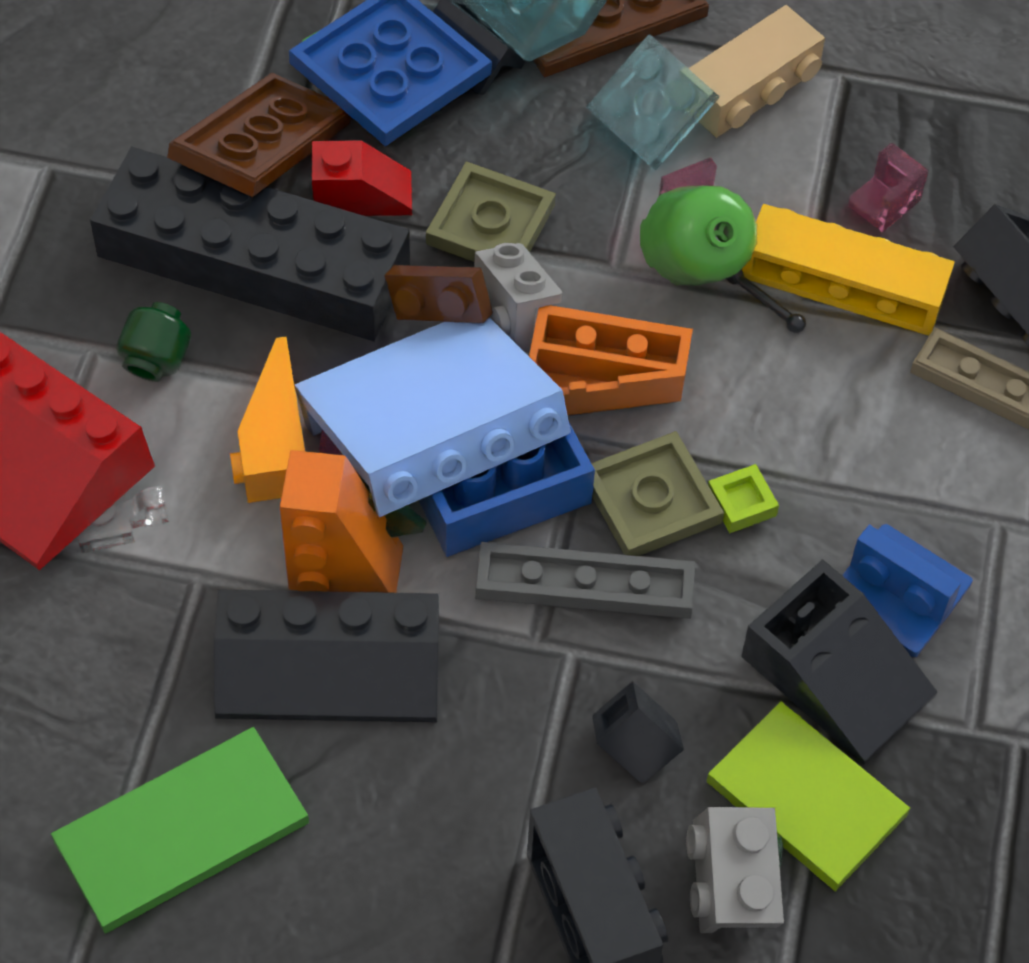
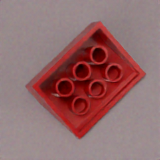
(59, 456)

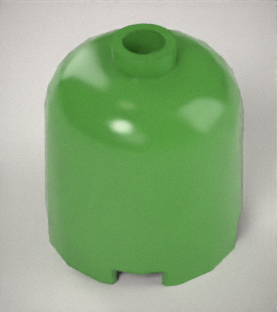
(682, 240)

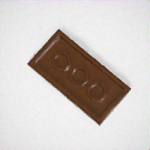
(619, 26)
(259, 134)

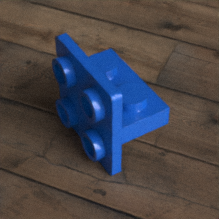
(905, 584)

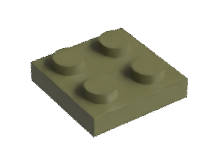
(488, 211)
(654, 495)

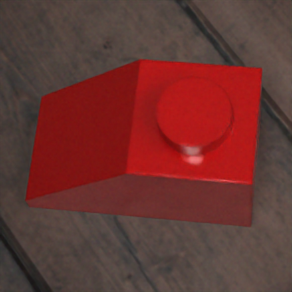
(360, 179)

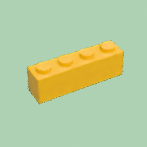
(848, 269)

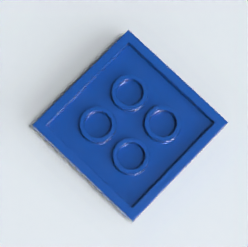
(390, 65)

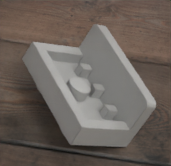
(515, 289)
(735, 869)

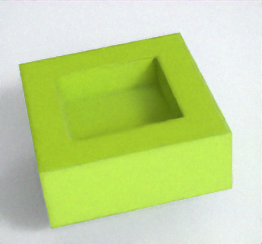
(744, 498)

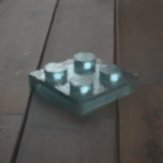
(652, 102)

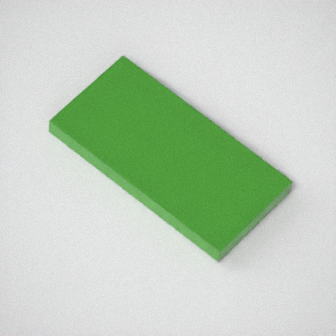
(179, 829)

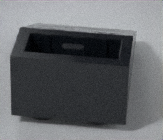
(838, 661)

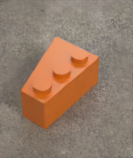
(332, 531)

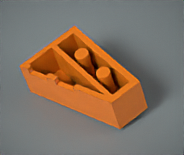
(610, 359)

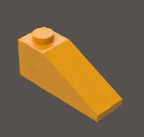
(268, 429)

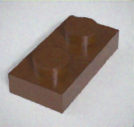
(439, 293)

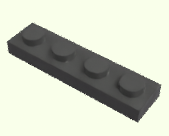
(585, 580)

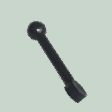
(795, 322)

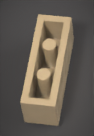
(759, 68)

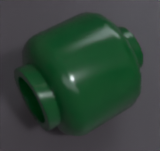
(153, 341)

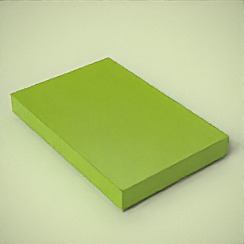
(822, 799)

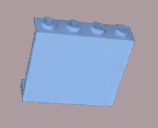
(434, 409)

